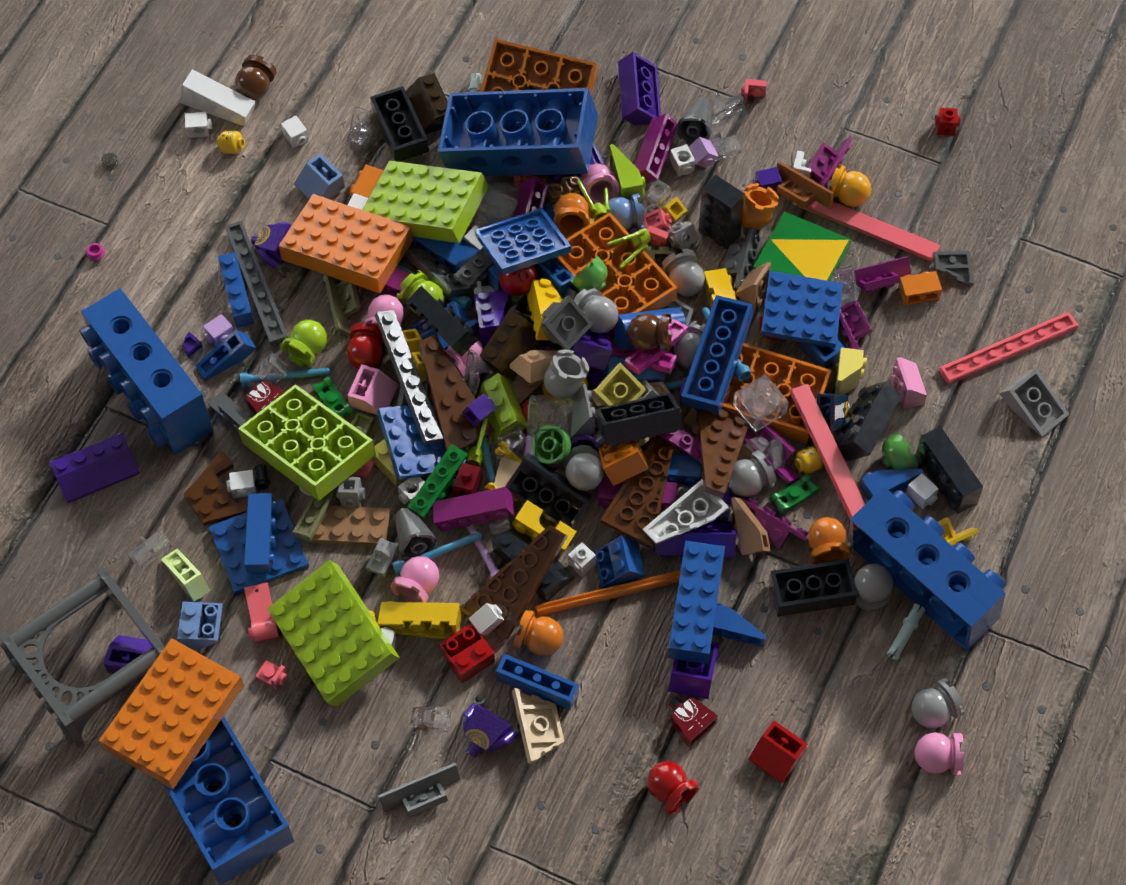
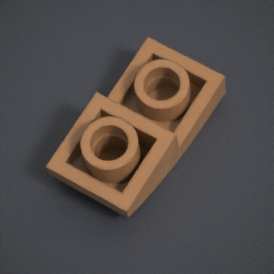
(566, 186)

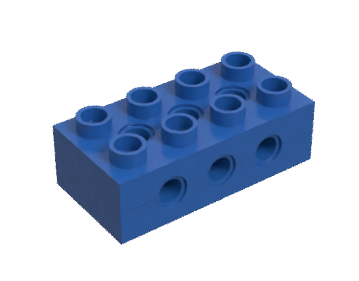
(519, 132)
(145, 373)
(928, 567)
(240, 797)

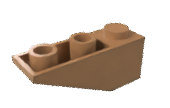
(751, 534)

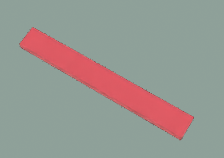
(875, 229)
(1008, 348)
(827, 449)

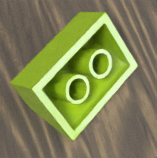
(507, 411)

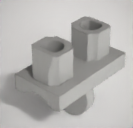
(382, 557)

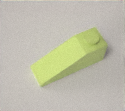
(186, 575)

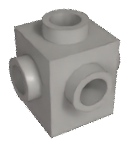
(682, 235)
(351, 492)

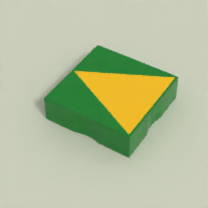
(804, 249)

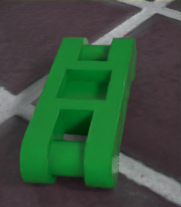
(332, 398)
(794, 494)

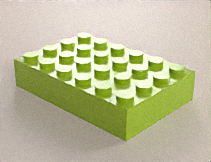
(428, 198)
(307, 442)
(333, 633)

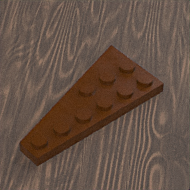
(719, 445)
(518, 580)

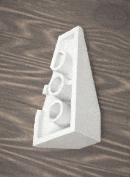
(685, 514)

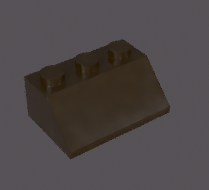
(428, 102)
(510, 340)

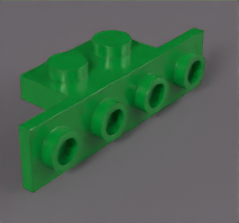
(439, 481)

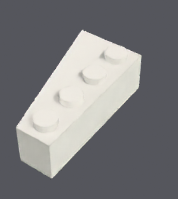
(215, 99)

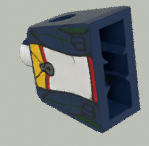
(833, 408)

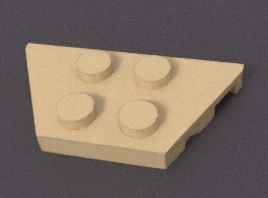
(538, 725)

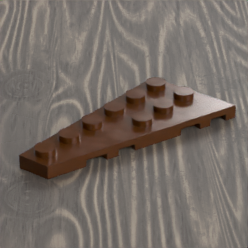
(449, 396)
(641, 495)

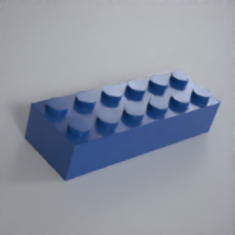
(717, 354)
(696, 602)

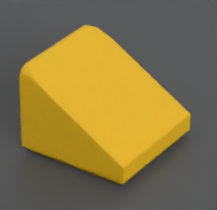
(674, 208)

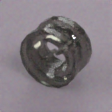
(111, 165)

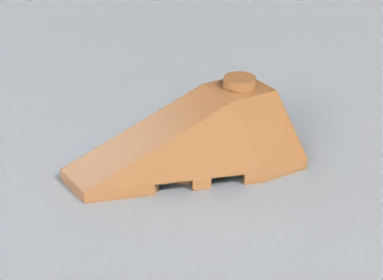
(533, 364)

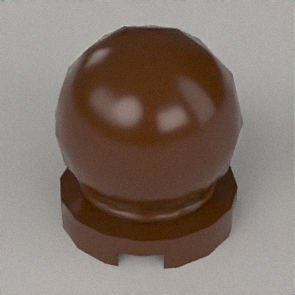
(254, 77)
(649, 332)

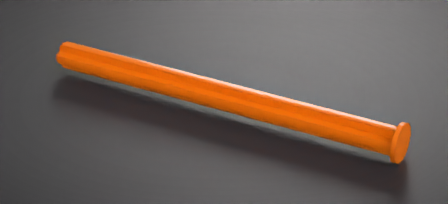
(608, 593)

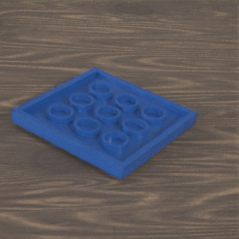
(522, 241)
(802, 309)
(405, 444)
(231, 541)

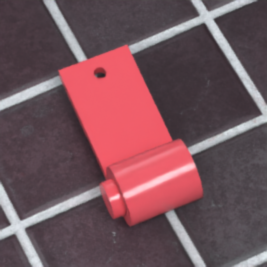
(262, 623)

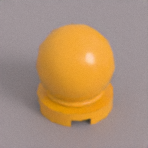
(850, 187)

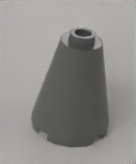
(695, 122)
(413, 534)

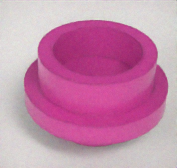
(95, 252)

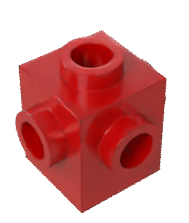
(947, 121)

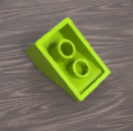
(626, 174)

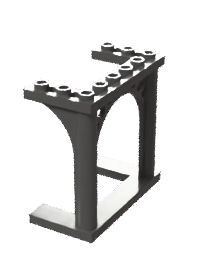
(77, 713)

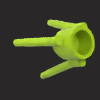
(597, 210)
(638, 238)
(475, 454)

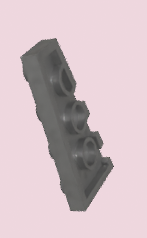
(437, 273)

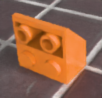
(622, 461)

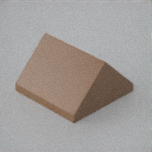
(754, 286)

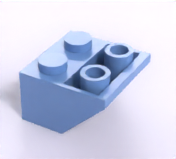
(319, 178)
(199, 624)

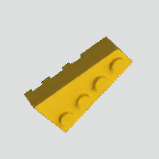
(718, 283)
(540, 297)
(421, 618)

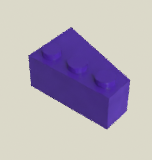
(490, 312)

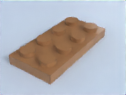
(353, 526)

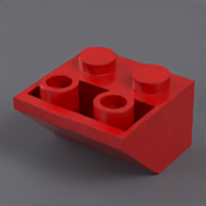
(467, 652)
(778, 751)

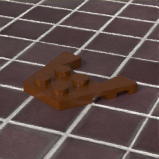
(210, 497)

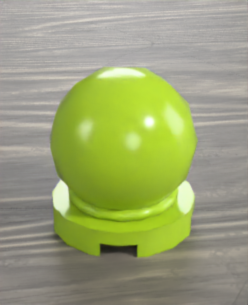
(413, 282)
(305, 342)

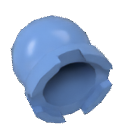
(627, 211)

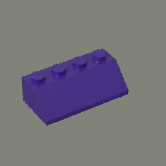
(638, 89)
(94, 467)
(714, 533)

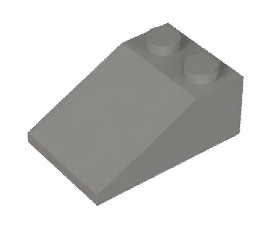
(1034, 402)

